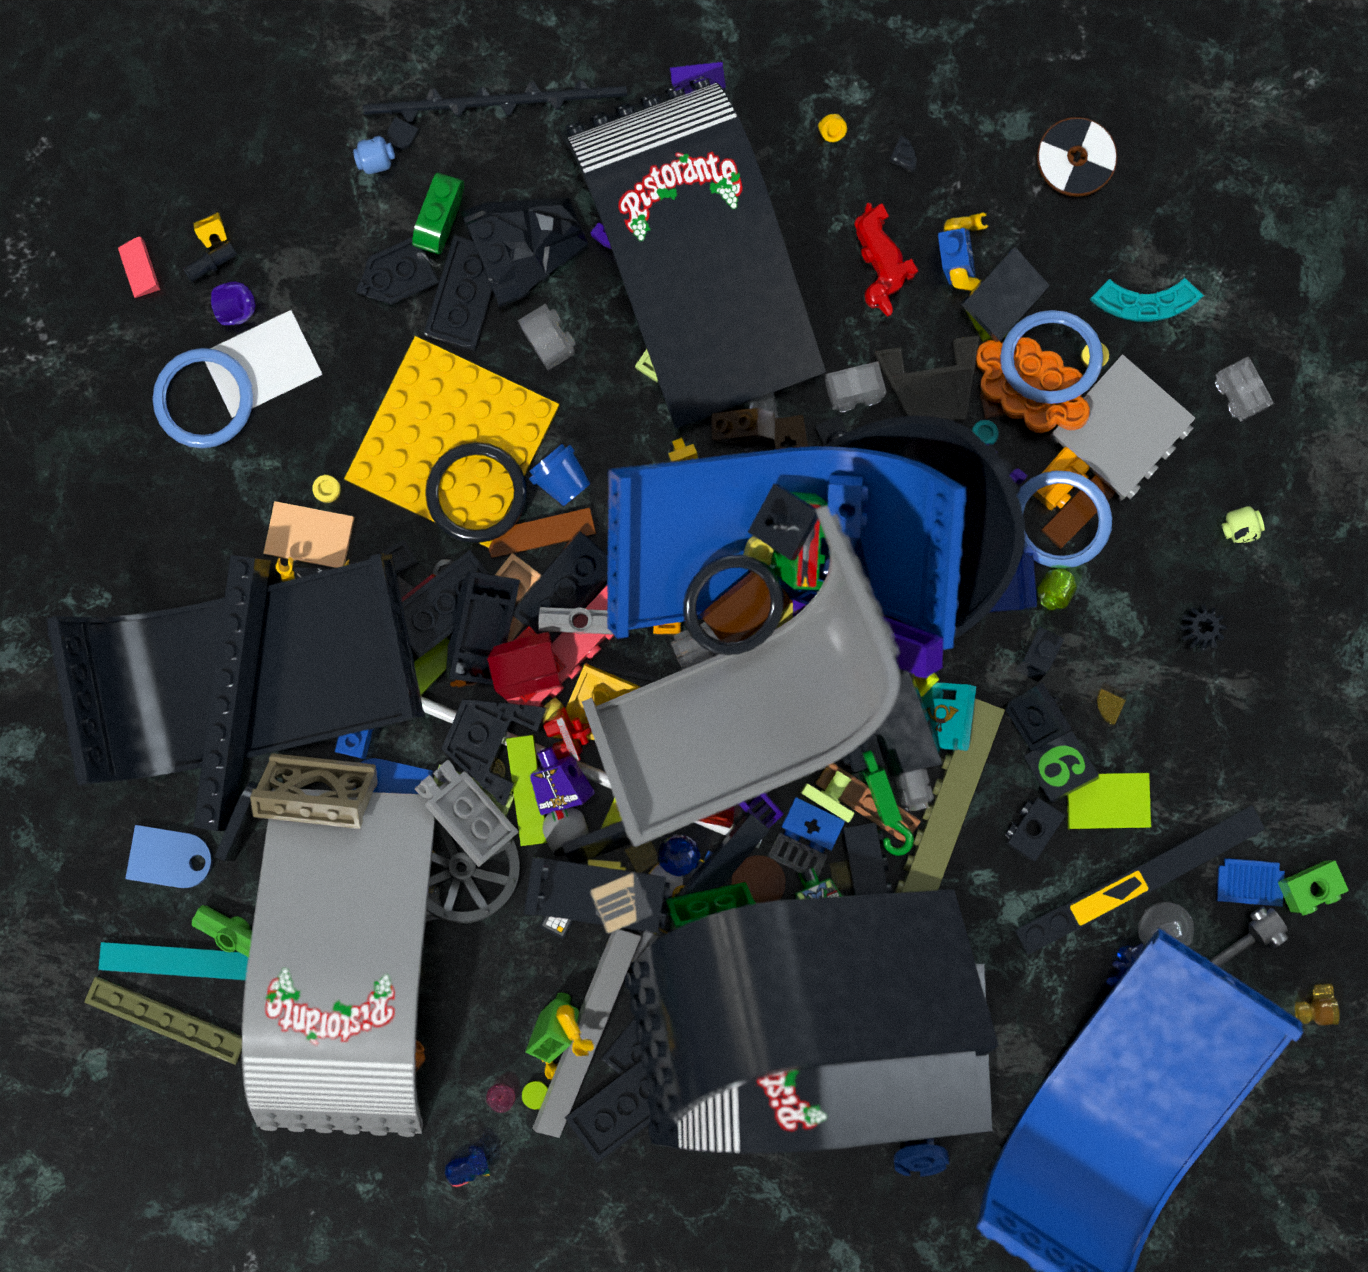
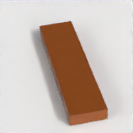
(543, 533)

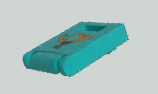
(951, 718)

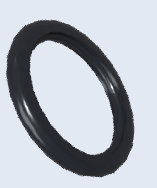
(491, 532)
(712, 568)

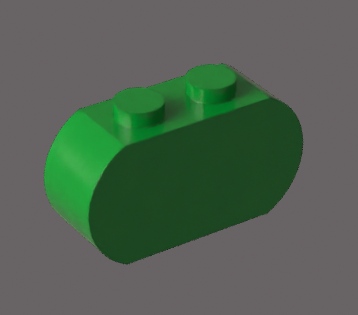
(438, 213)

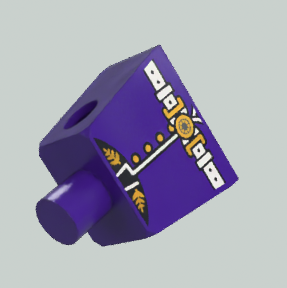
(559, 783)

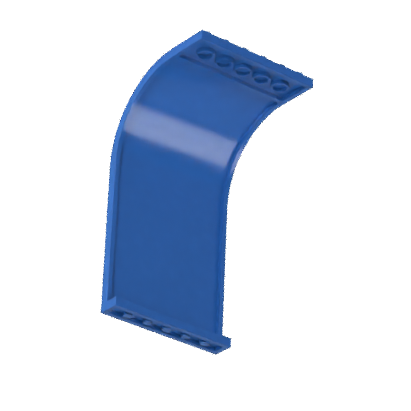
(689, 512)
(1130, 1111)

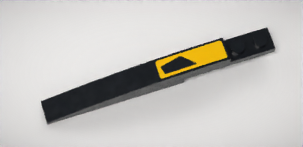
(1139, 880)

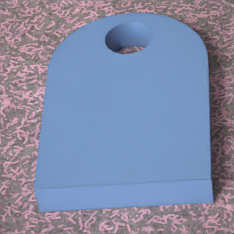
(166, 857)

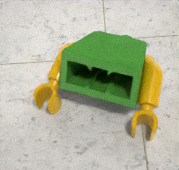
(555, 1032)

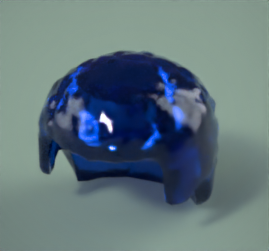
(678, 855)

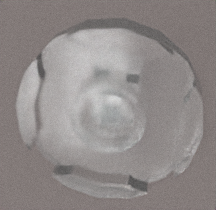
(1169, 918)

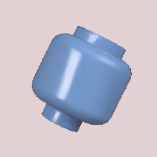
(373, 155)

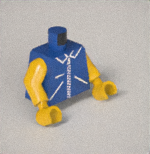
(957, 251)

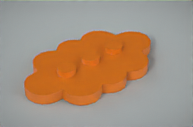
(1040, 370)

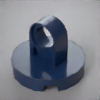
(921, 1157)

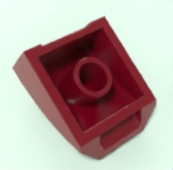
(524, 666)

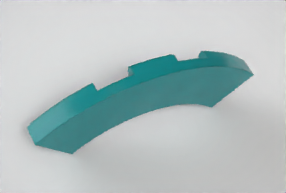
(1146, 307)

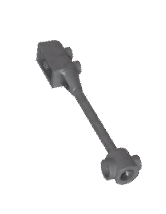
(1265, 930)

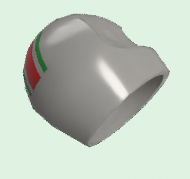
(562, 827)

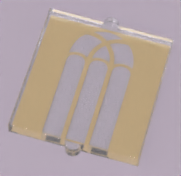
(621, 902)

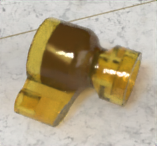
(1323, 1009)

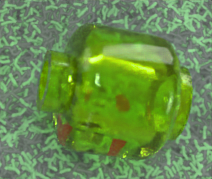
(1057, 589)

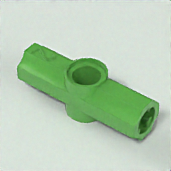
(228, 933)

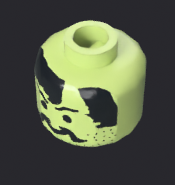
(1243, 525)

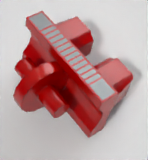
(562, 725)

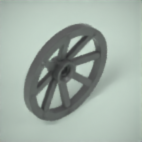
(458, 877)

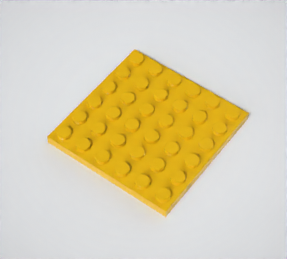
(435, 407)

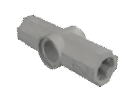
(562, 620)

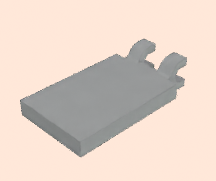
(466, 813)

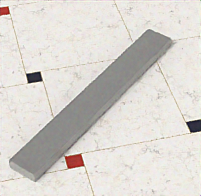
(591, 1023)

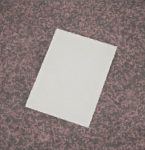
(272, 356)

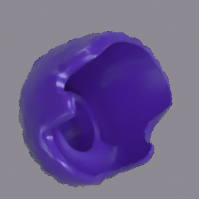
(232, 303)

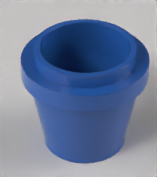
(560, 475)

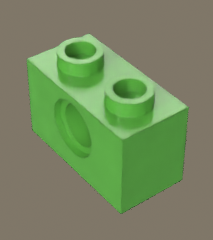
(1297, 887)

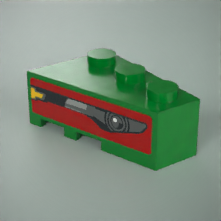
(804, 571)

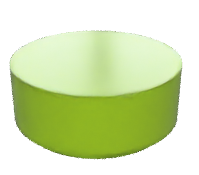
(534, 1094)

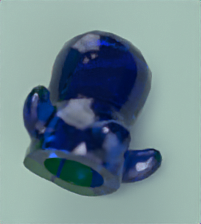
(464, 1170)

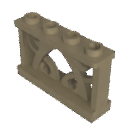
(329, 808)

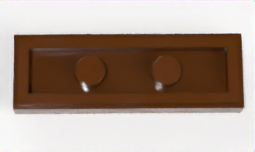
(1074, 515)

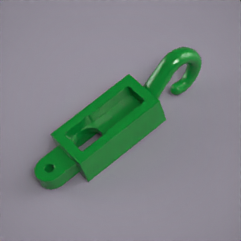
(886, 804)

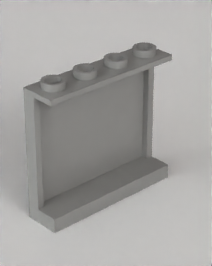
(1127, 428)

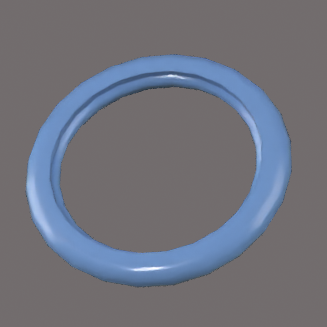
(1059, 396)
(227, 432)
(1100, 502)

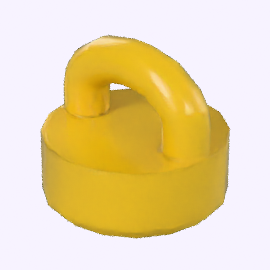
(832, 127)

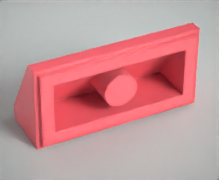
(138, 267)

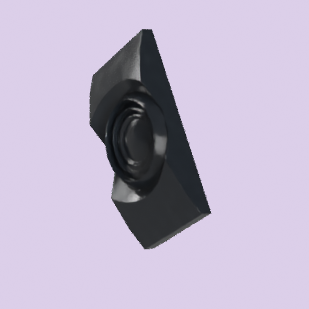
(482, 622)

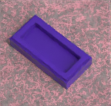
(683, 74)

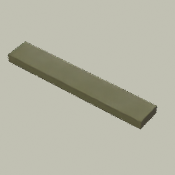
(165, 1020)

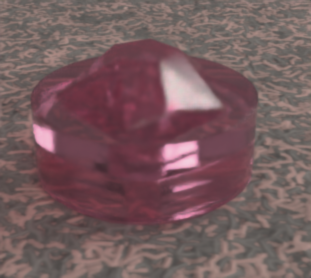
(500, 1097)

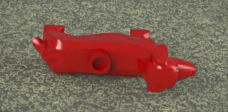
(884, 257)

